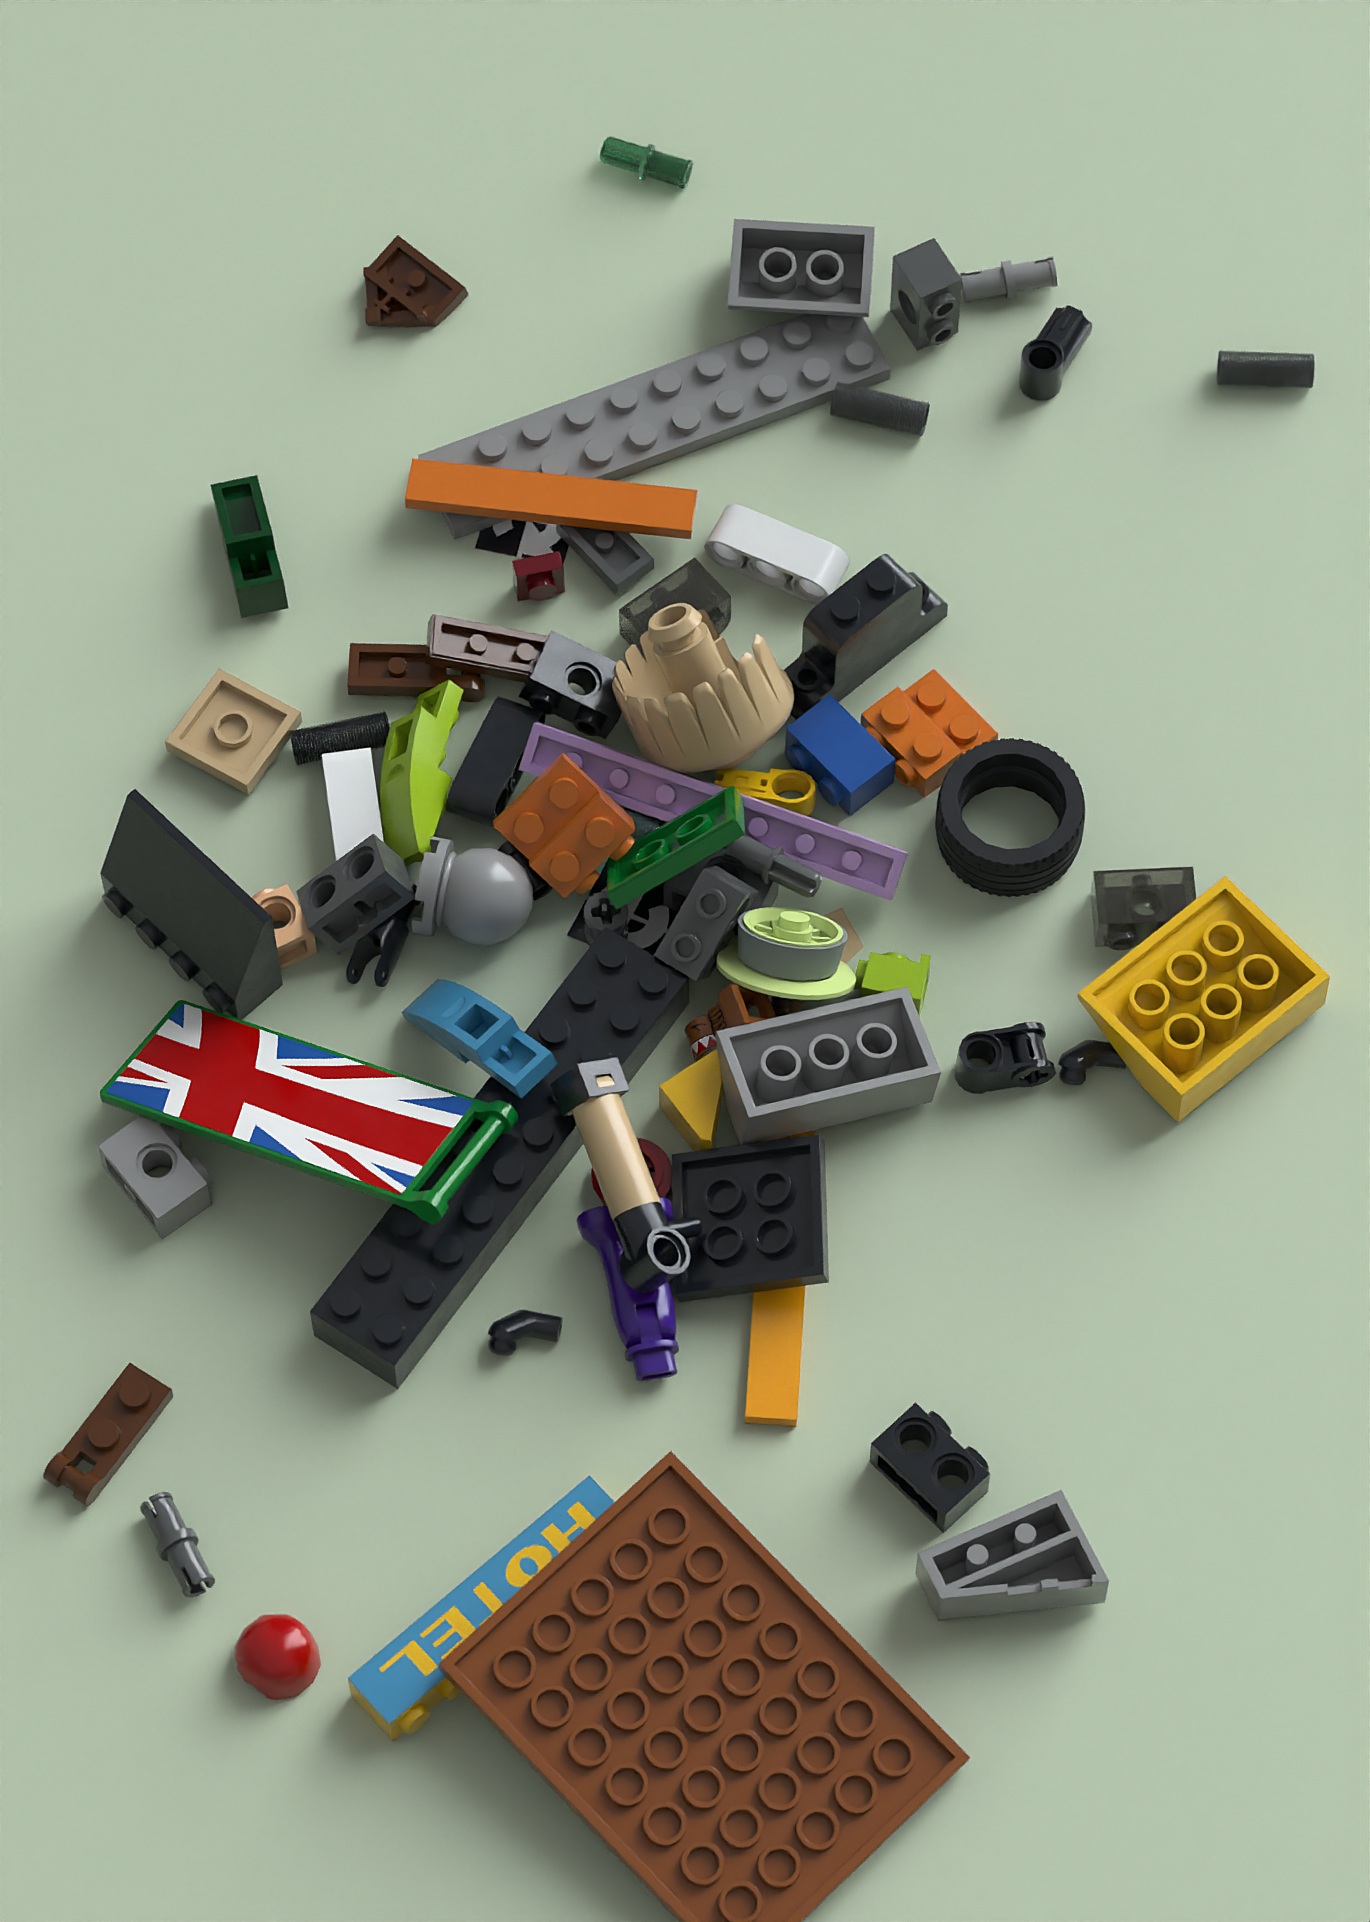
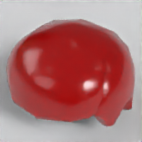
(277, 1656)

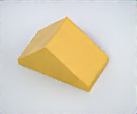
(694, 1101)

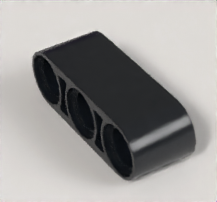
(493, 762)

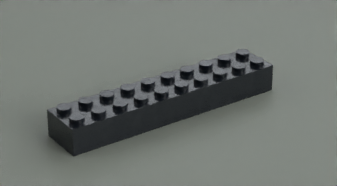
(418, 1273)

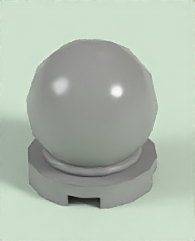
(474, 895)

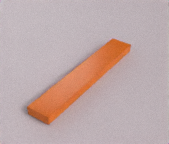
(551, 498)

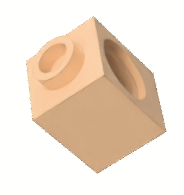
(294, 940)

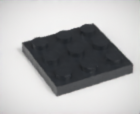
(758, 1217)

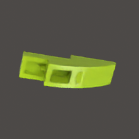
(411, 781)

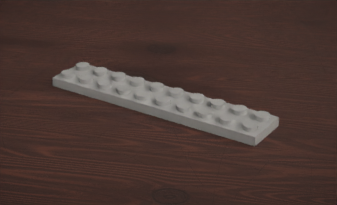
(678, 406)

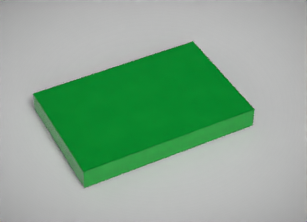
(676, 846)

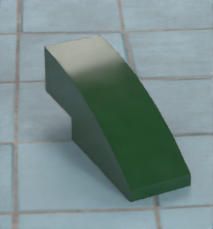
(249, 546)

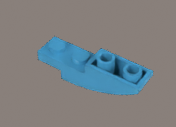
(480, 1033)

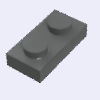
(610, 554)

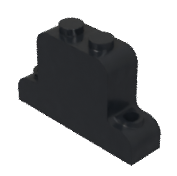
(861, 631)

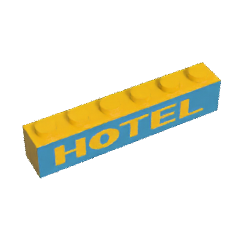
(404, 1677)

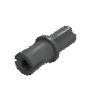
(773, 866)

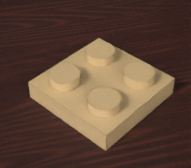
(233, 731)

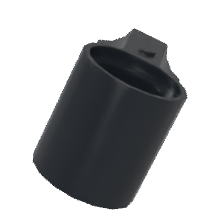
(1052, 352)

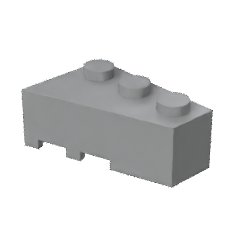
(1014, 1564)

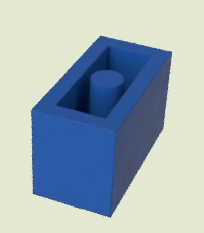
(839, 755)

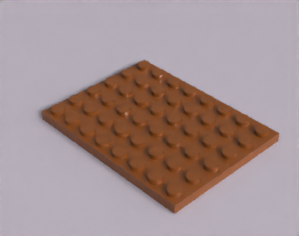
(702, 1709)

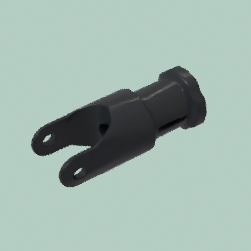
(384, 939)

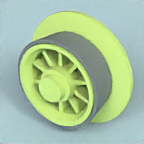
(788, 956)

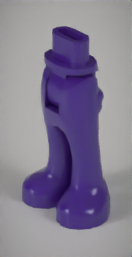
(642, 1319)

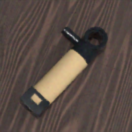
(651, 1245)

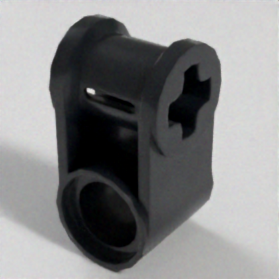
(1014, 1058)

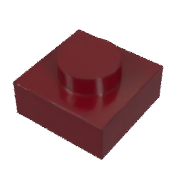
(538, 576)

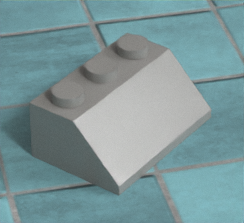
(801, 268)

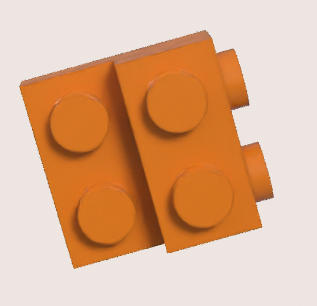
(926, 730)
(566, 827)

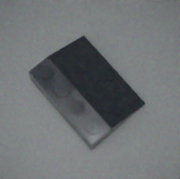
(190, 910)

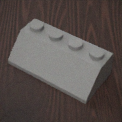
(826, 1066)

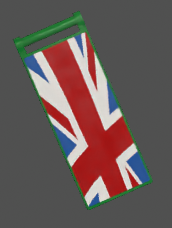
(306, 1107)

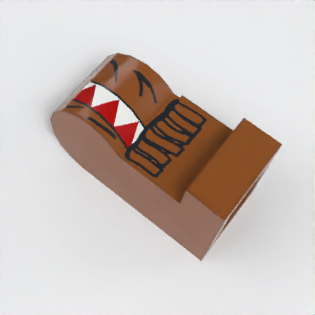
(727, 1013)

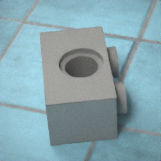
(165, 1200)

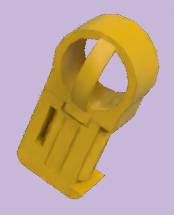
(767, 786)

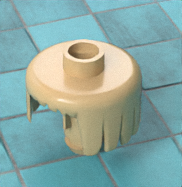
(693, 699)

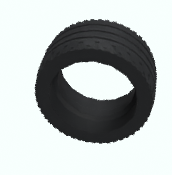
(1021, 766)

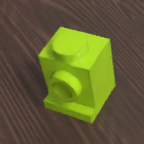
(892, 972)

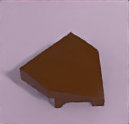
(409, 289)

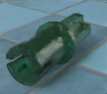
(646, 162)

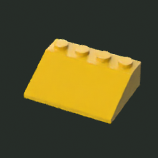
(1204, 997)

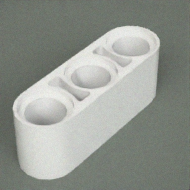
(776, 554)
(351, 798)

